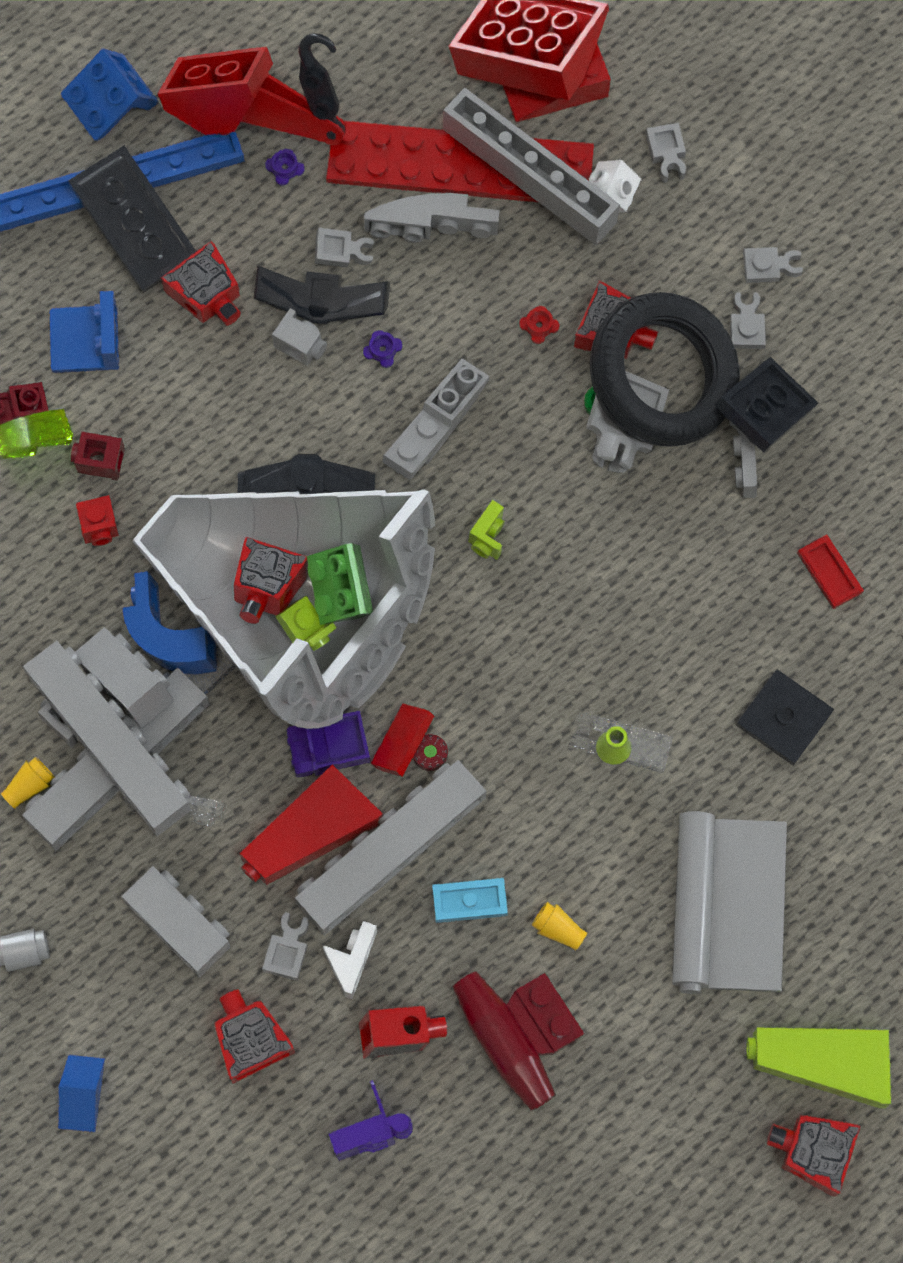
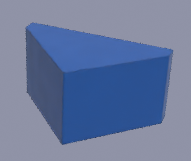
(80, 1093)

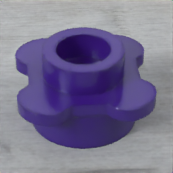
(281, 158)
(379, 339)

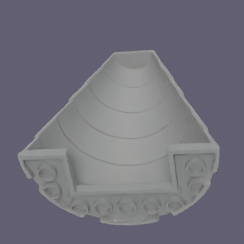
(198, 551)

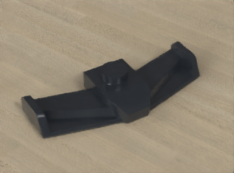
(321, 296)
(306, 475)

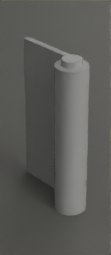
(729, 904)

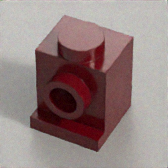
(95, 444)

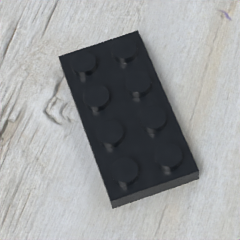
(132, 218)

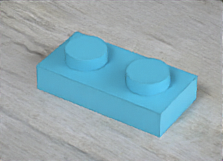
(469, 900)

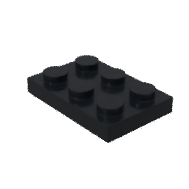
(766, 404)

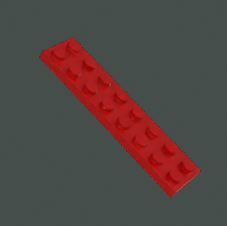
(431, 162)

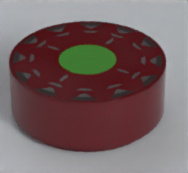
(431, 753)

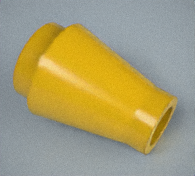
(28, 782)
(558, 926)

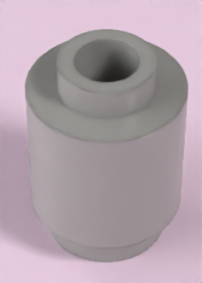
(23, 949)

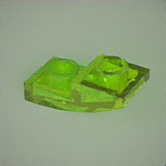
(26, 434)

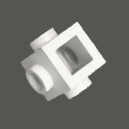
(616, 181)

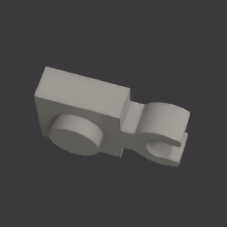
(667, 147)
(337, 249)
(766, 265)
(747, 327)
(286, 953)

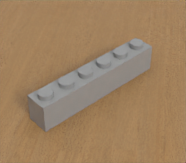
(530, 166)
(107, 737)
(86, 788)
(390, 846)

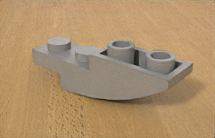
(418, 214)
(437, 419)

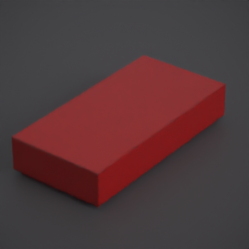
(830, 571)
(402, 739)

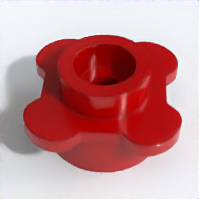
(539, 315)

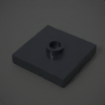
(785, 717)

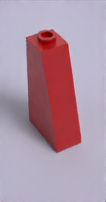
(313, 825)

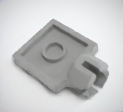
(613, 442)

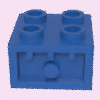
(106, 92)
(85, 336)

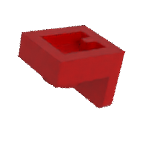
(97, 520)

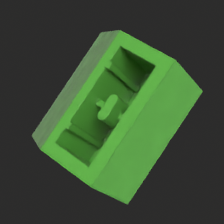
(339, 584)

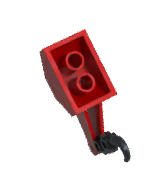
(234, 87)

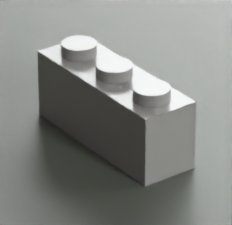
(125, 676)
(177, 920)

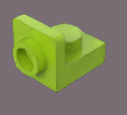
(488, 525)
(302, 622)

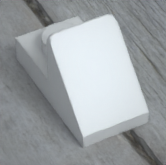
(350, 967)

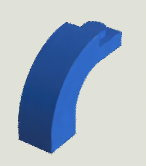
(187, 649)

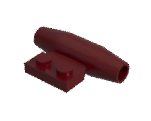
(519, 1031)

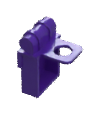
(336, 745)
(371, 1134)

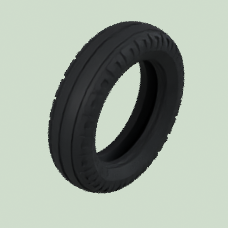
(615, 391)

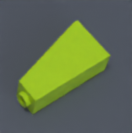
(831, 1060)

